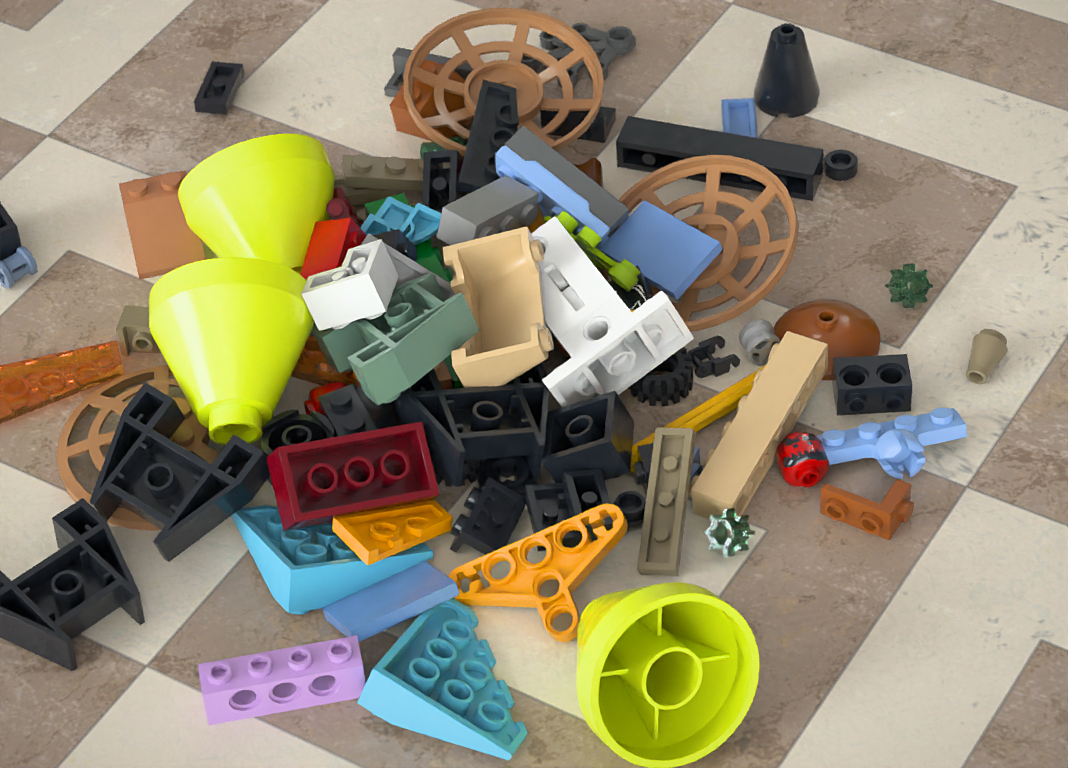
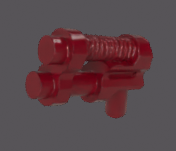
(341, 208)

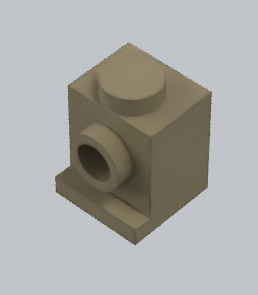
(134, 331)

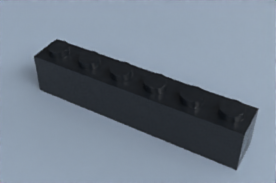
(655, 144)

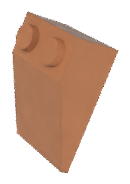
(158, 225)

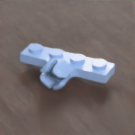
(896, 442)

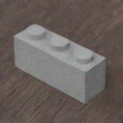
(488, 211)

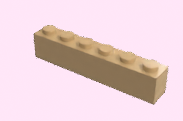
(761, 423)

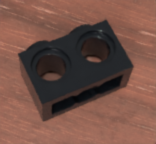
(872, 384)

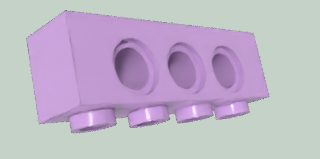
(282, 680)

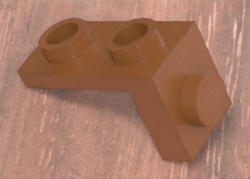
(866, 514)

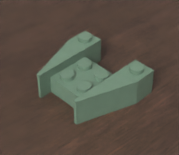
(403, 341)

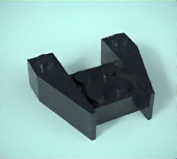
(479, 420)
(167, 481)
(68, 588)

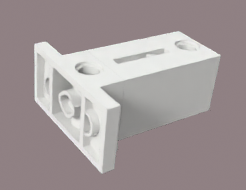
(595, 327)

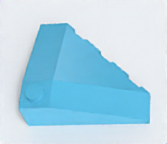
(312, 564)
(443, 684)

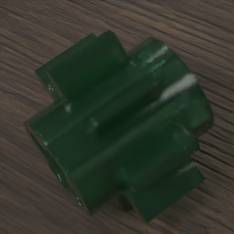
(899, 285)
(739, 532)

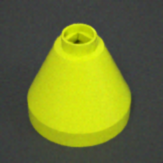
(260, 198)
(231, 338)
(664, 672)

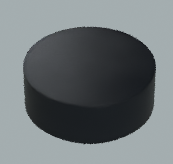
(840, 165)

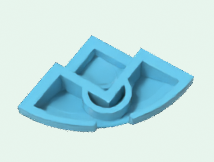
(415, 223)

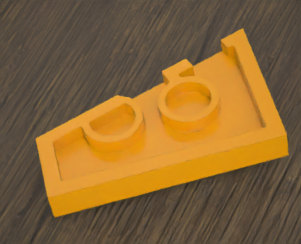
(390, 530)

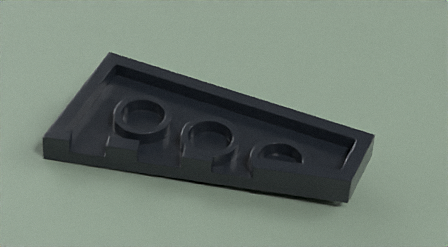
(491, 128)

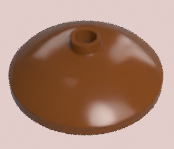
(834, 322)

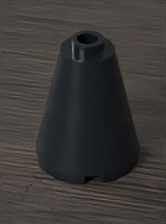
(786, 75)

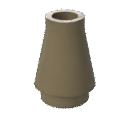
(986, 353)

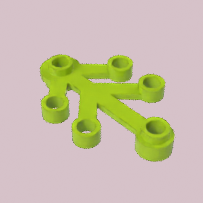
(622, 273)

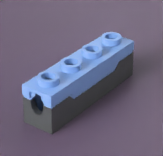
(560, 184)

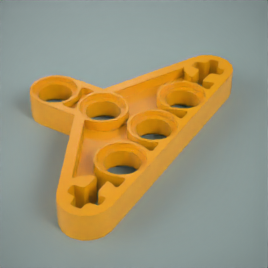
(561, 563)

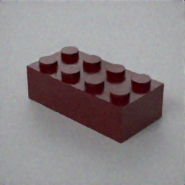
(351, 475)

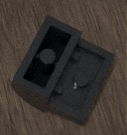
(559, 501)

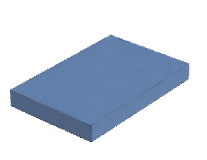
(663, 248)
(391, 601)

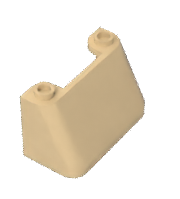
(506, 300)

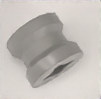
(758, 340)

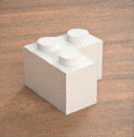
(354, 290)

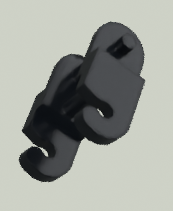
(715, 366)

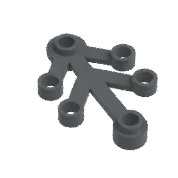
(615, 42)

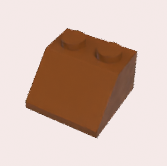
(425, 104)

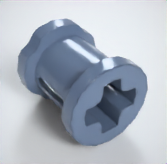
(17, 266)

